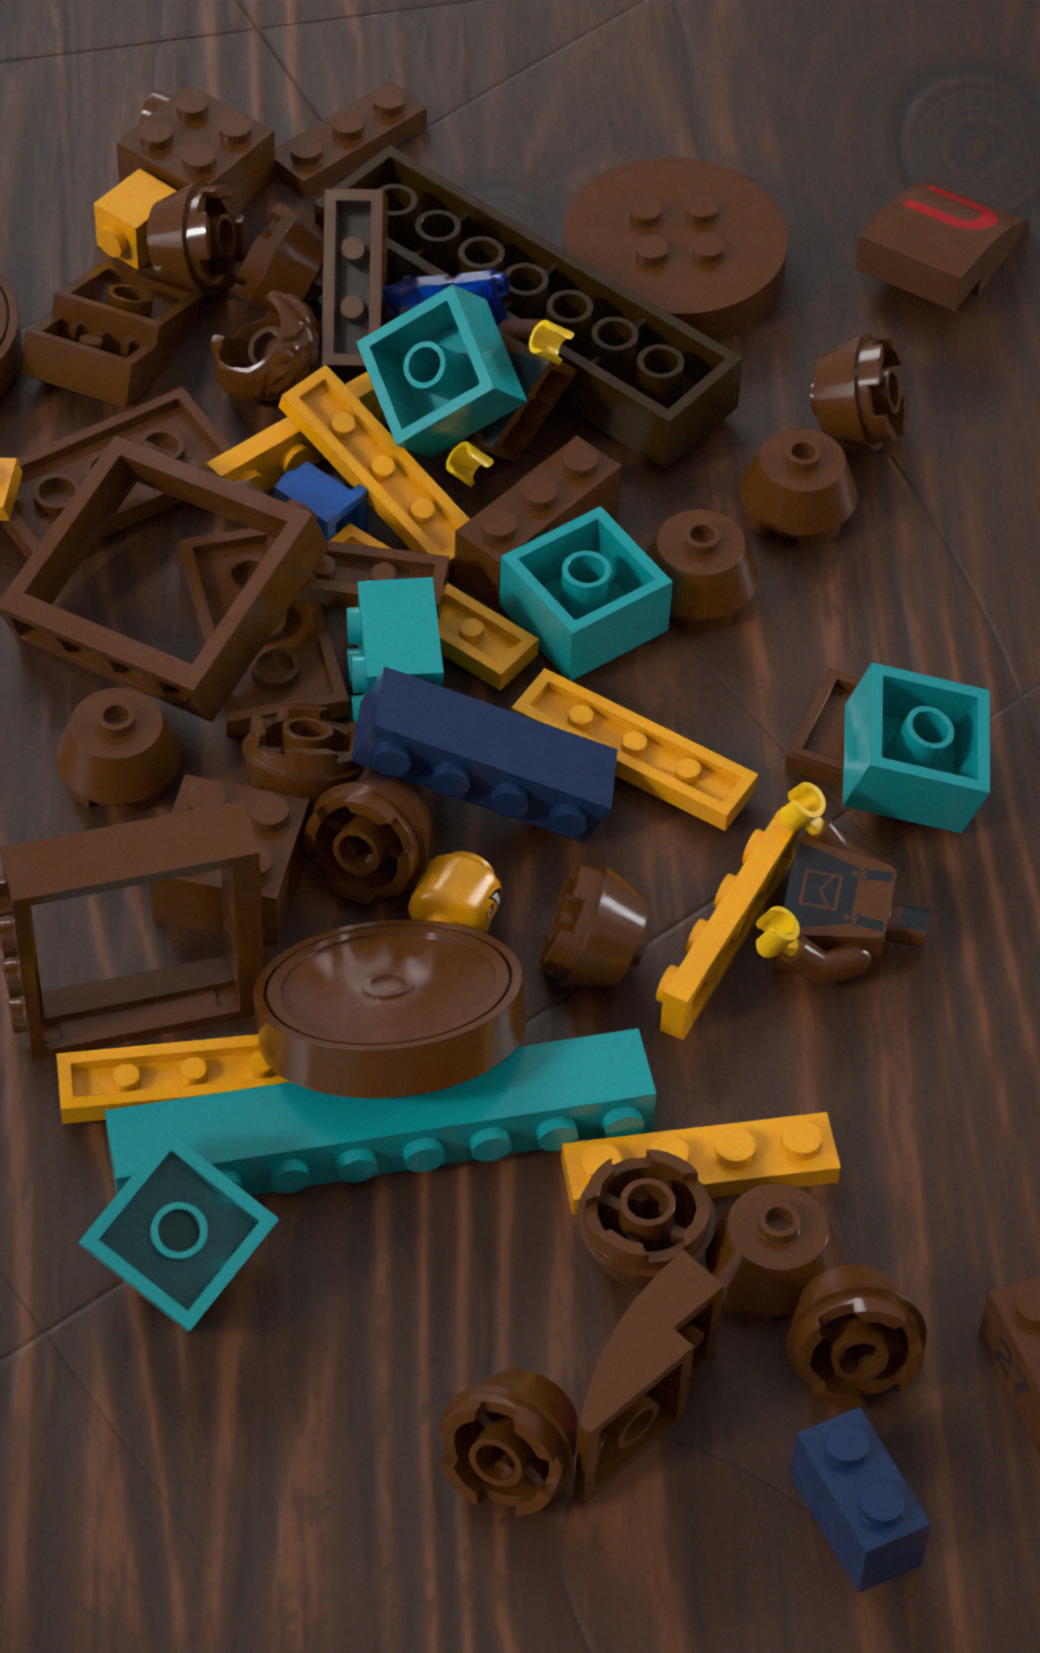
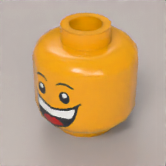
(457, 891)

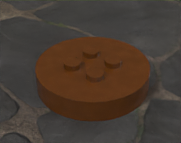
(684, 240)
(390, 1008)

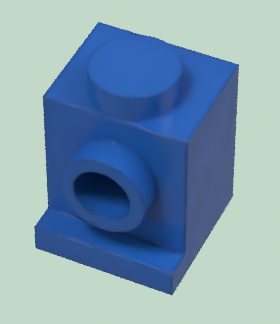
(327, 497)

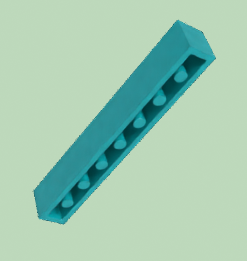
(301, 1138)

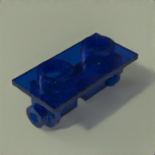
(414, 290)

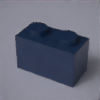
(859, 1499)

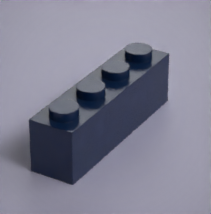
(484, 755)

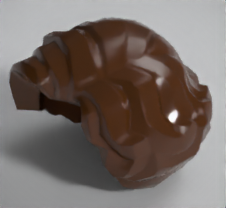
(269, 353)

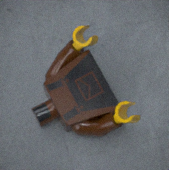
(543, 378)
(835, 902)

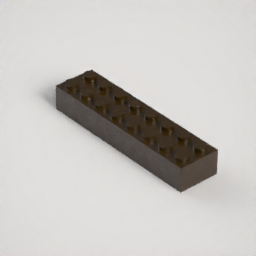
(637, 366)

